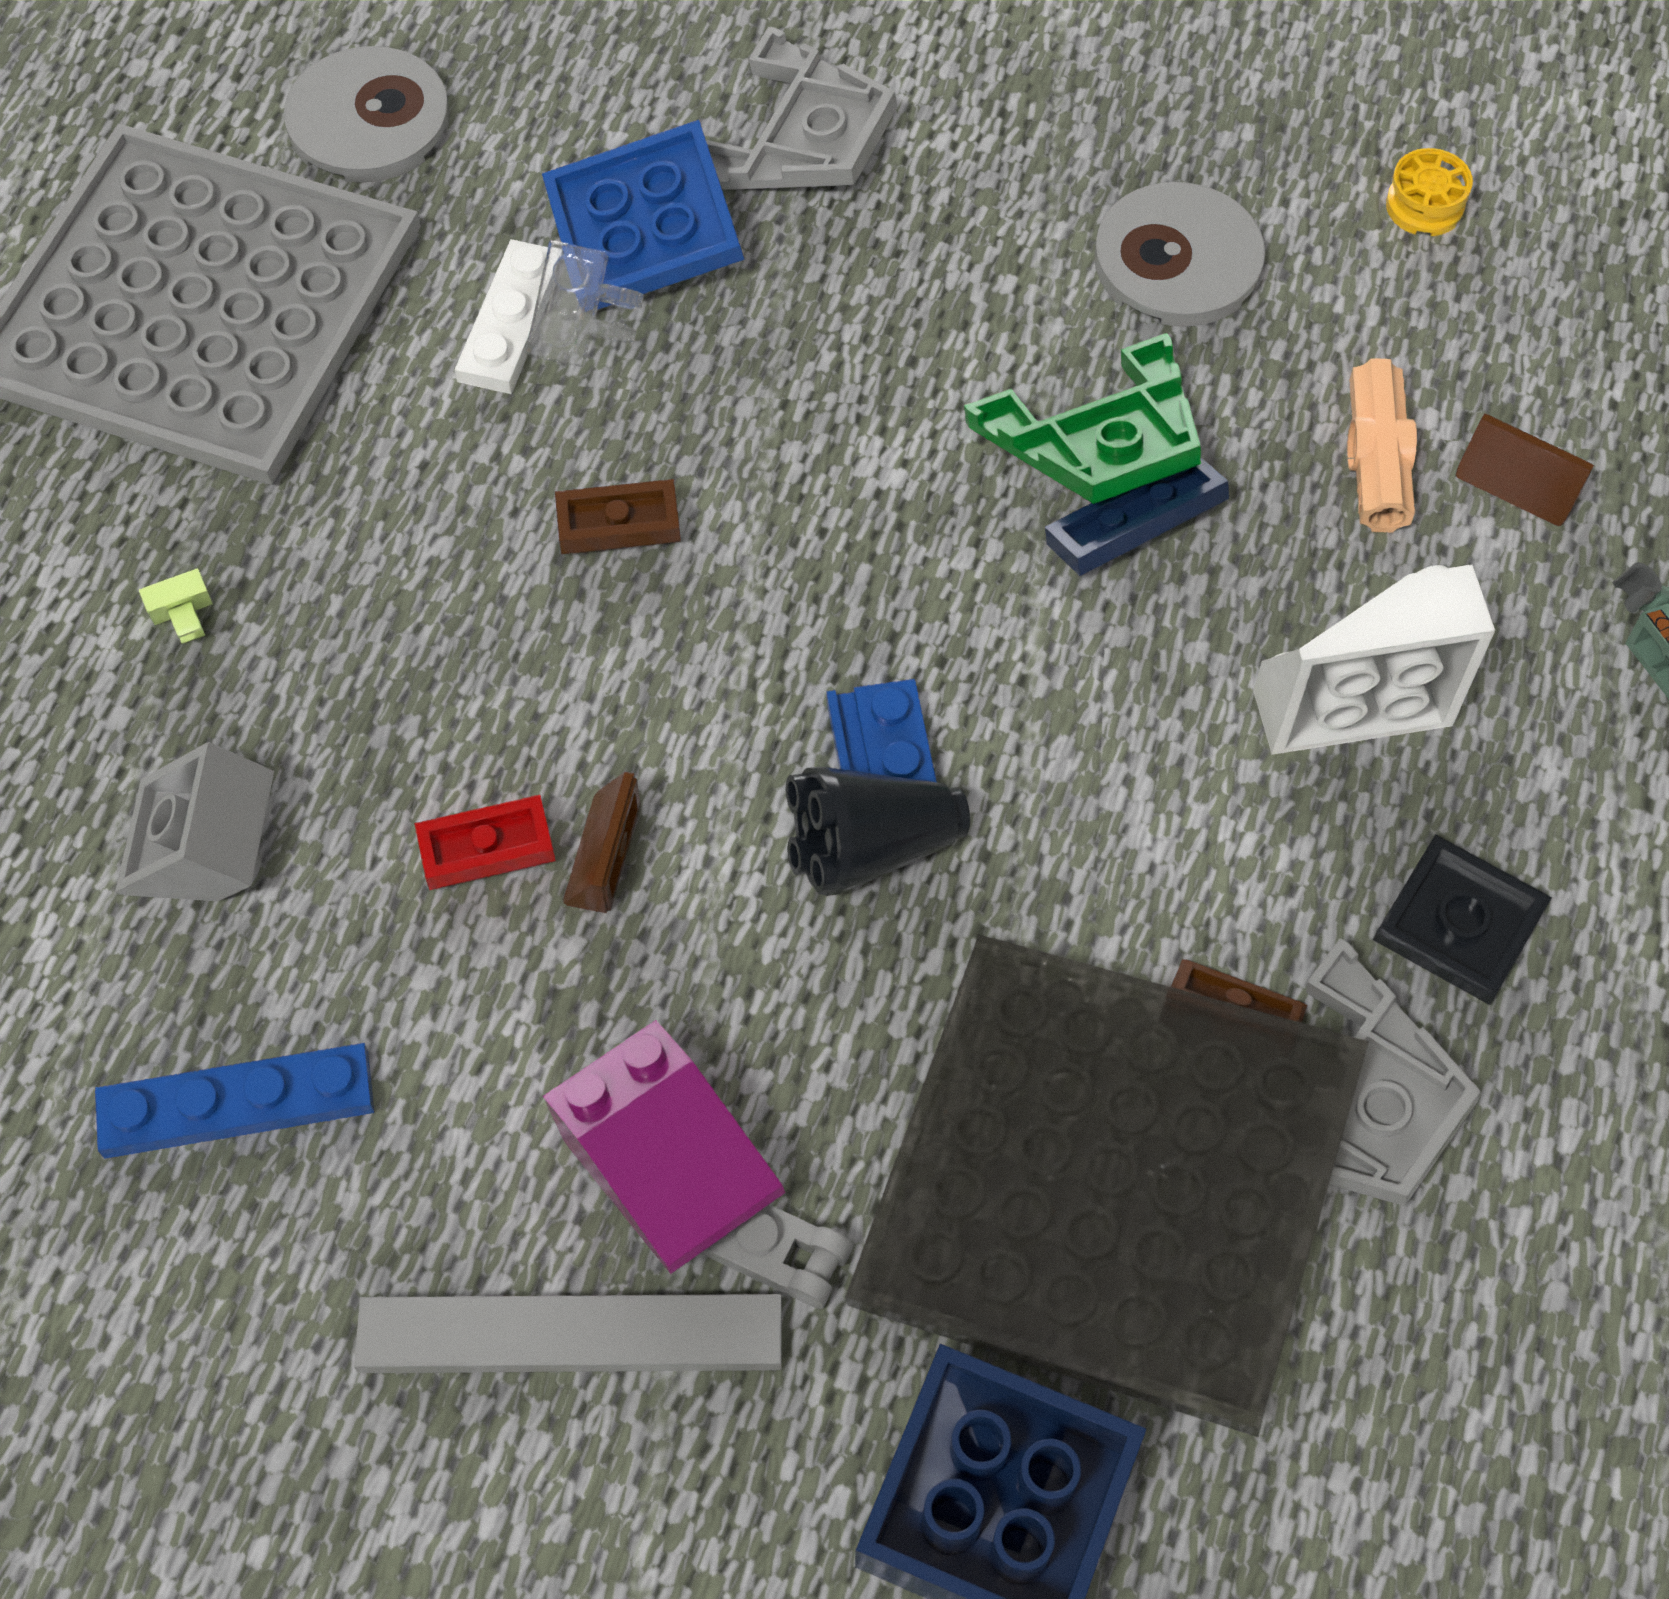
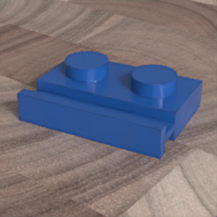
(881, 731)

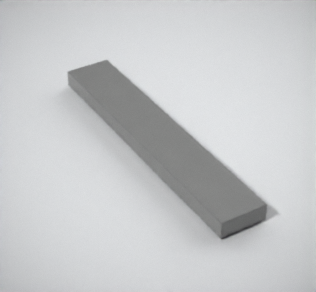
(569, 1333)

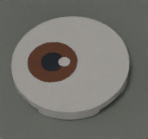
(366, 113)
(1179, 253)

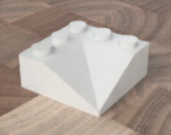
(1383, 668)

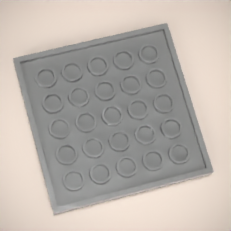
(196, 301)

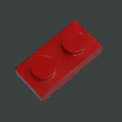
(484, 842)

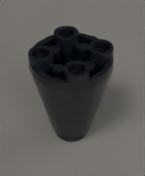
(867, 824)

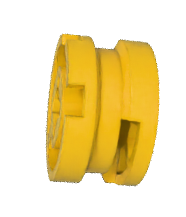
(1428, 195)

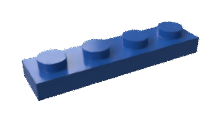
(233, 1100)

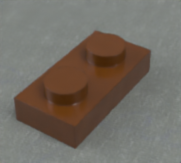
(617, 516)

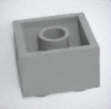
(197, 827)

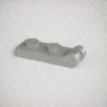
(765, 1245)

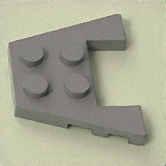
(818, 130)
(1407, 1092)

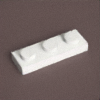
(502, 328)

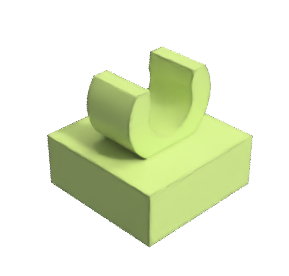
(178, 601)

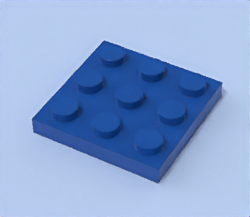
(649, 209)

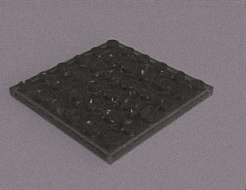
(1112, 1182)

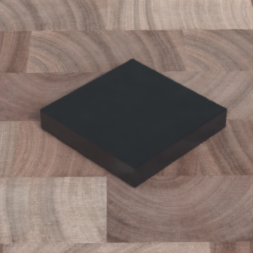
(1462, 919)

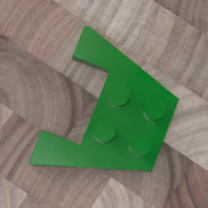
(1108, 442)

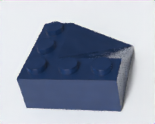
(997, 1488)

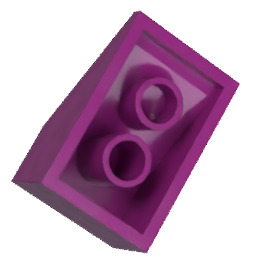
(662, 1146)

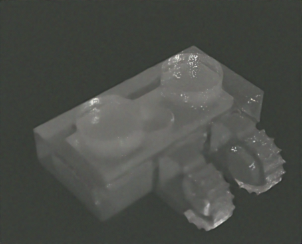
(569, 304)

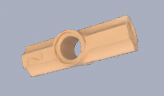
(1381, 446)

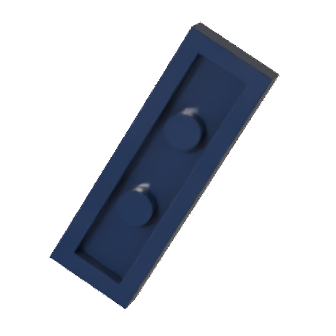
(1134, 517)

